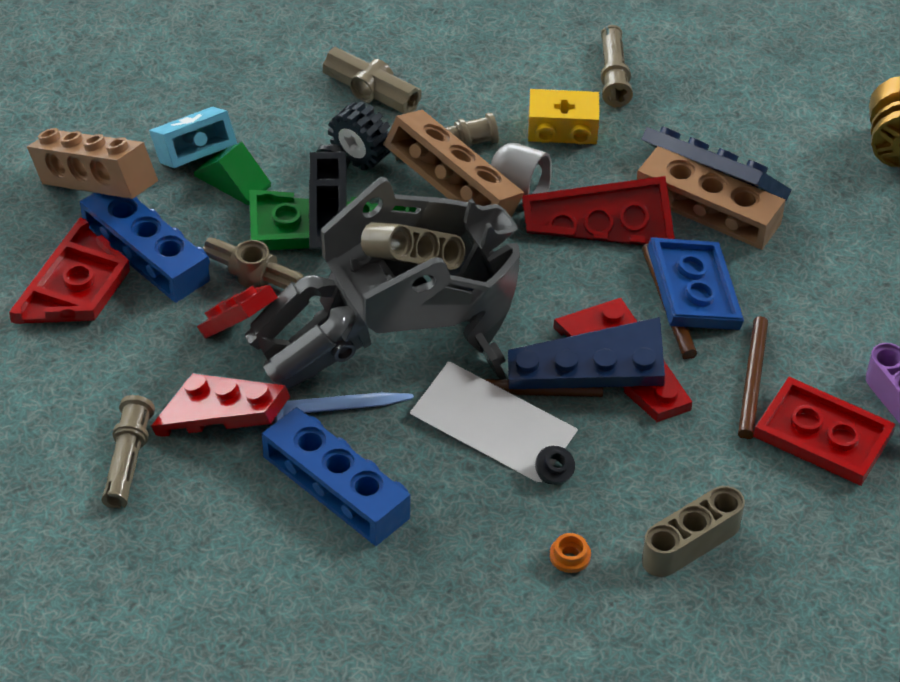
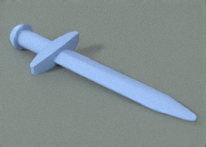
(343, 402)

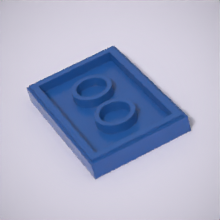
(695, 284)

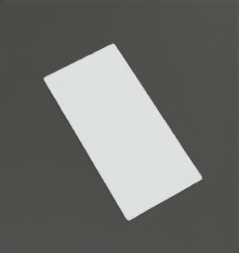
(491, 419)

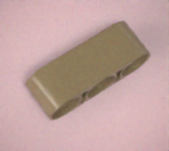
(411, 244)
(692, 531)

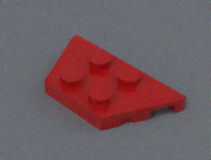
(73, 280)

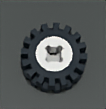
(360, 134)

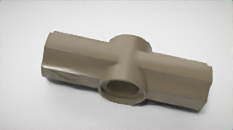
(371, 80)

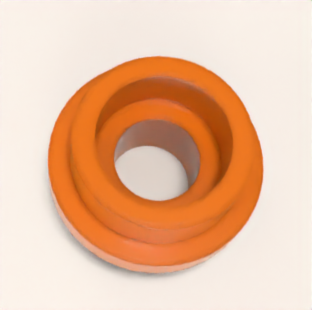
(572, 544)

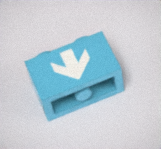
(193, 137)

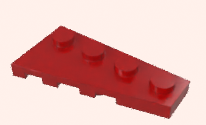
(606, 212)
(656, 401)

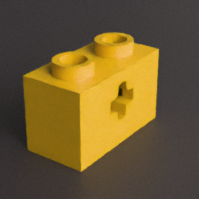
(563, 116)

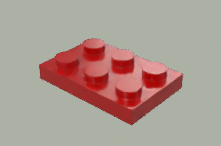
(824, 430)

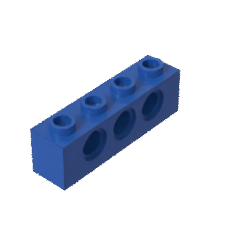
(148, 243)
(337, 475)

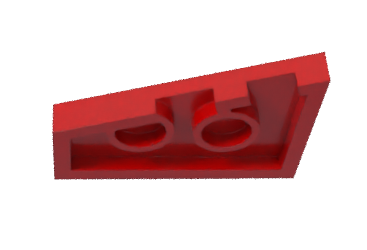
(236, 309)

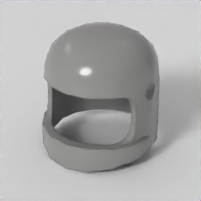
(518, 164)

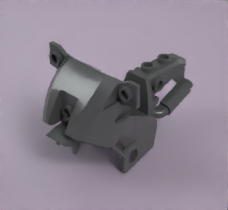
(392, 294)

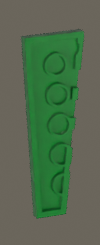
(284, 220)

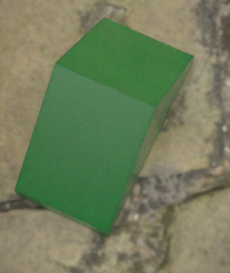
(234, 172)

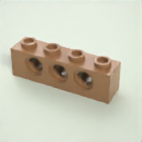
(449, 162)
(92, 163)
(716, 198)

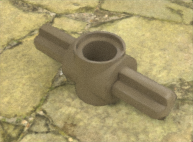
(251, 263)

